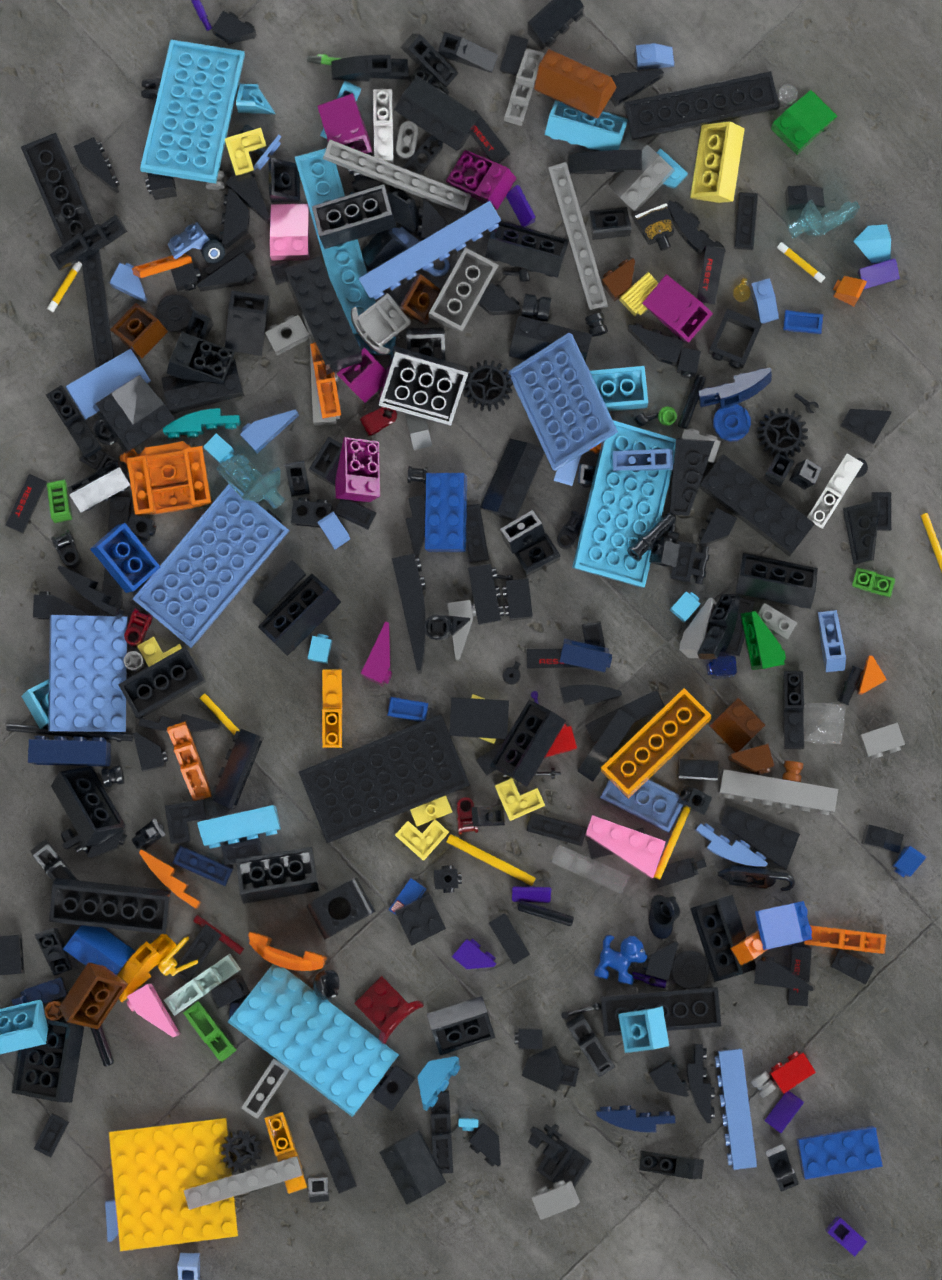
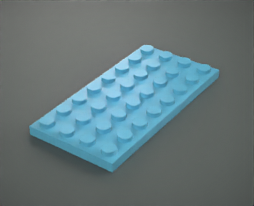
(192, 111)
(622, 508)
(313, 1038)

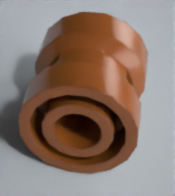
(792, 771)
(52, 1012)

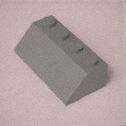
(462, 290)

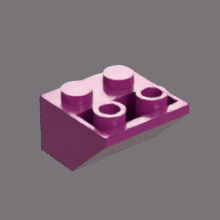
(364, 377)

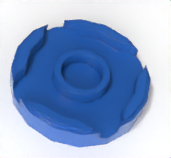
(732, 423)

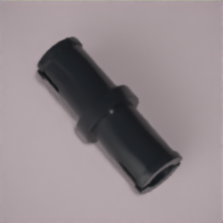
(850, 685)

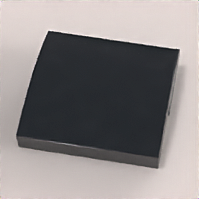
(565, 1166)

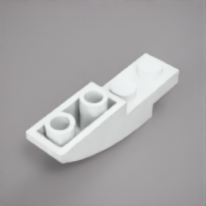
(383, 124)
(834, 490)

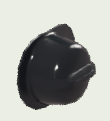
(662, 915)

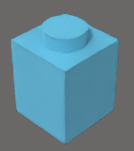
(219, 449)
(685, 606)
(320, 648)

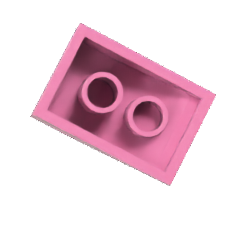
(289, 232)
(150, 1007)

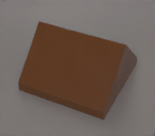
(420, 299)

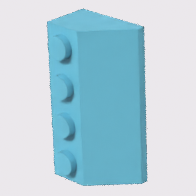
(582, 129)
(622, 387)
(238, 826)
(22, 1026)

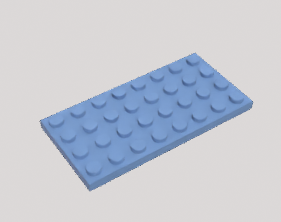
(210, 565)

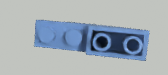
(737, 853)

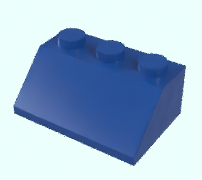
(99, 947)

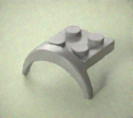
(380, 323)

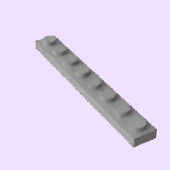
(396, 176)
(578, 236)

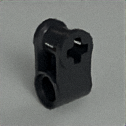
(65, 546)

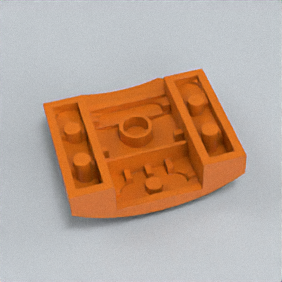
(168, 479)
(309, 962)

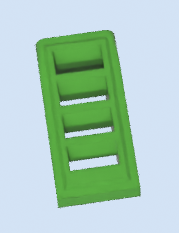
(60, 513)

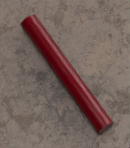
(225, 939)

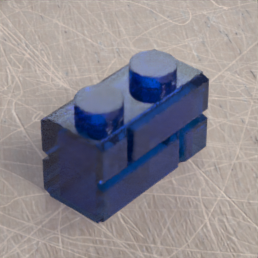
(722, 667)

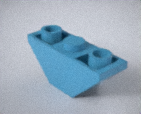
(435, 1079)

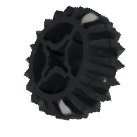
(495, 386)
(774, 430)

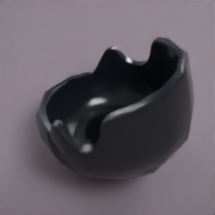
(326, 984)

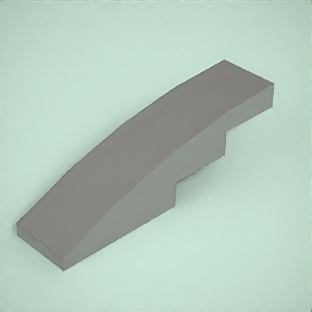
(523, 87)

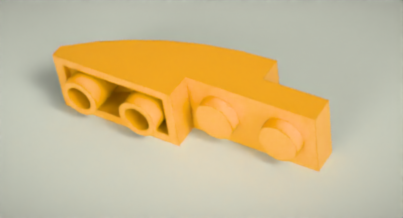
(332, 708)
(143, 961)
(284, 1147)

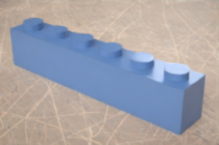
(737, 1109)

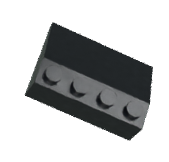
(422, 385)
(50, 1068)

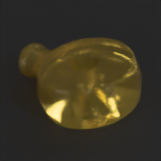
(744, 288)

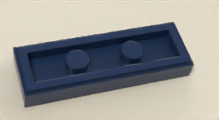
(202, 866)

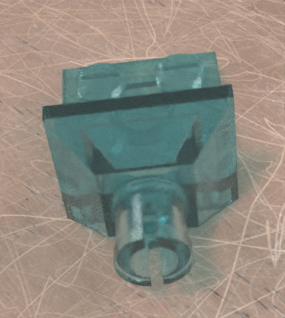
(813, 223)
(249, 482)

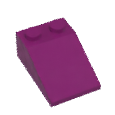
(379, 661)

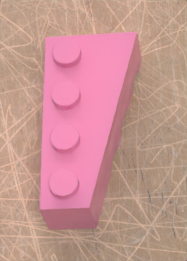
(630, 845)

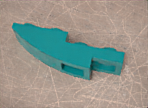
(193, 423)

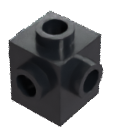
(439, 877)

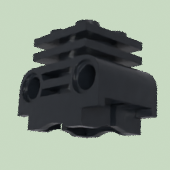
(360, 908)

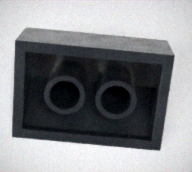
(554, 20)
(461, 1025)
(412, 1167)

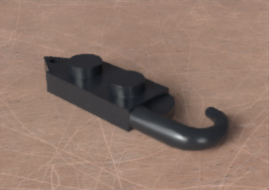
(755, 877)

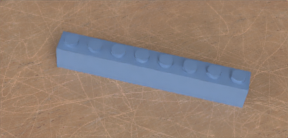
(429, 250)

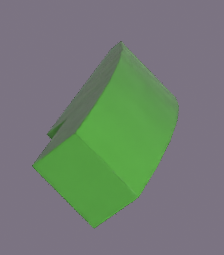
(210, 1031)

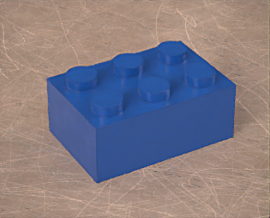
(125, 558)

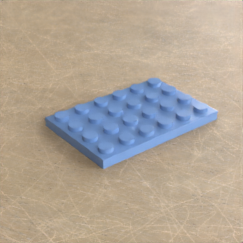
(562, 401)
(86, 672)

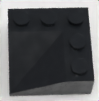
(133, 413)

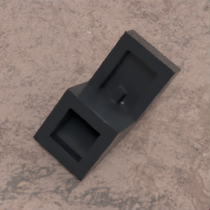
(781, 1167)

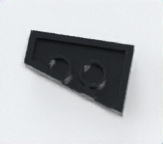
(862, 530)

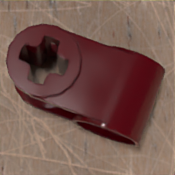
(375, 421)
(138, 626)
(465, 818)

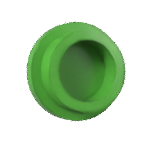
(667, 416)

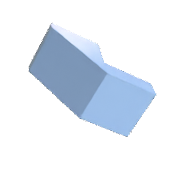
(567, 473)

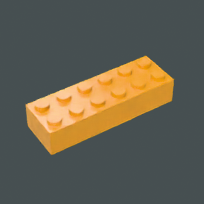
(656, 743)

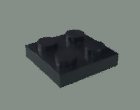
(420, 919)

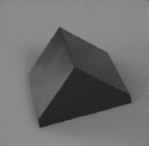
(283, 181)
(610, 223)
(382, 248)
(537, 555)

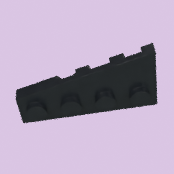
(688, 470)

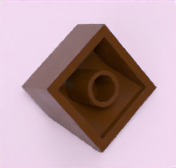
(139, 330)
(737, 725)
(754, 759)

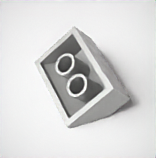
(639, 185)

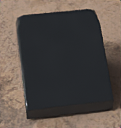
(318, 1189)

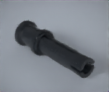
(646, 542)

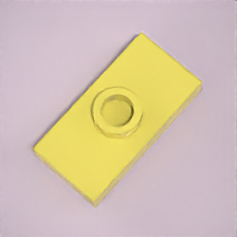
(431, 811)

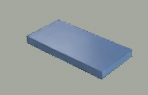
(104, 380)
(650, 803)

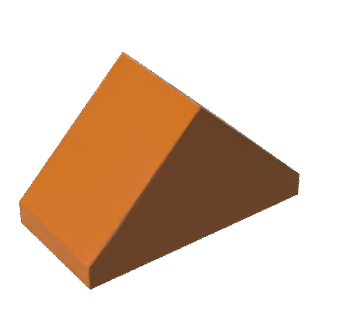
(871, 676)

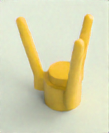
(168, 964)

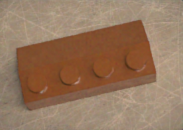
(574, 84)

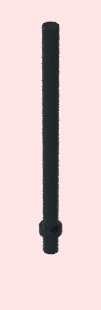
(119, 736)

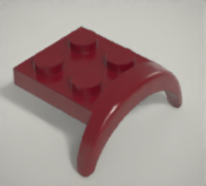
(385, 1007)

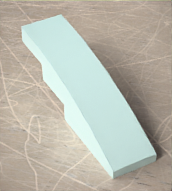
(202, 984)

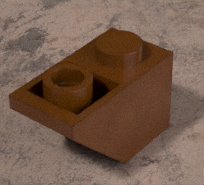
(620, 280)

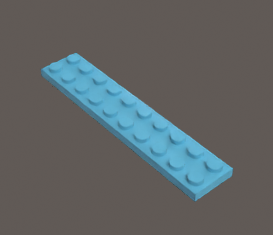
(343, 261)

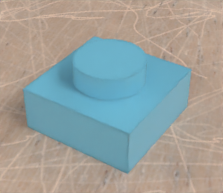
(468, 1124)

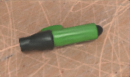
(321, 59)

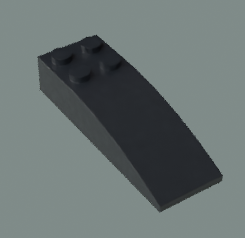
(58, 187)
(412, 599)

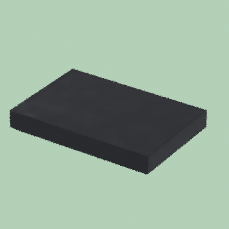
(479, 718)

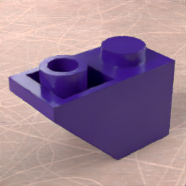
(472, 957)
(846, 1236)

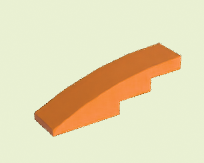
(326, 388)
(189, 761)
(165, 874)
(847, 939)

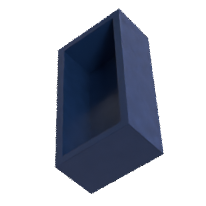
(69, 752)

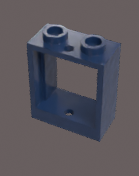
(585, 655)

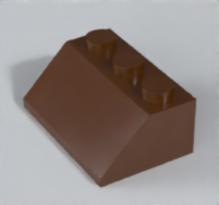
(92, 996)

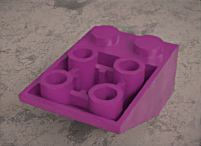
(344, 123)
(481, 178)
(677, 308)
(358, 470)

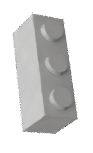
(265, 1088)

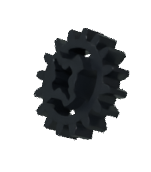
(243, 1143)

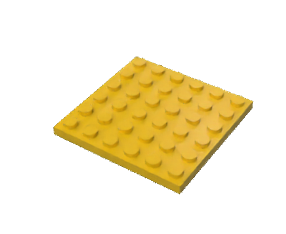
(150, 1179)

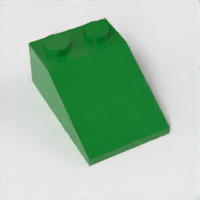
(803, 122)
(762, 646)

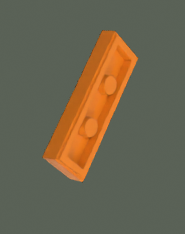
(160, 265)

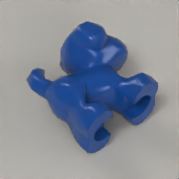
(630, 951)

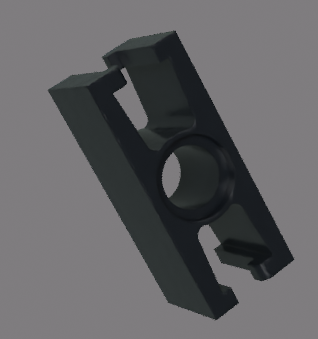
(509, 938)

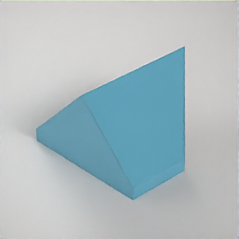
(252, 100)
(875, 243)

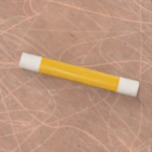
(801, 262)
(64, 286)

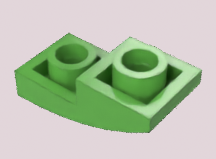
(873, 582)

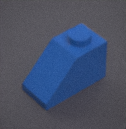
(908, 861)

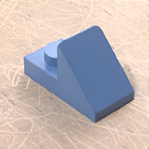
(334, 530)

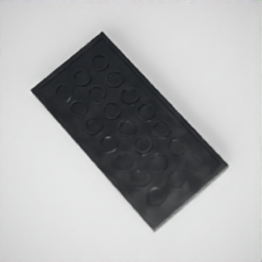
(384, 778)

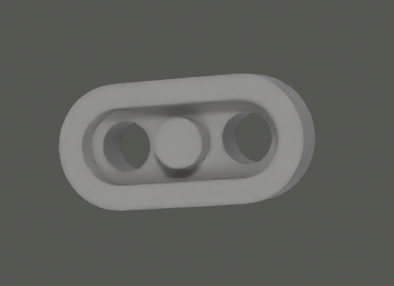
(407, 141)

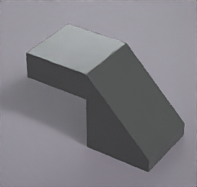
(418, 431)

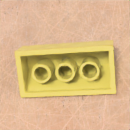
(717, 162)

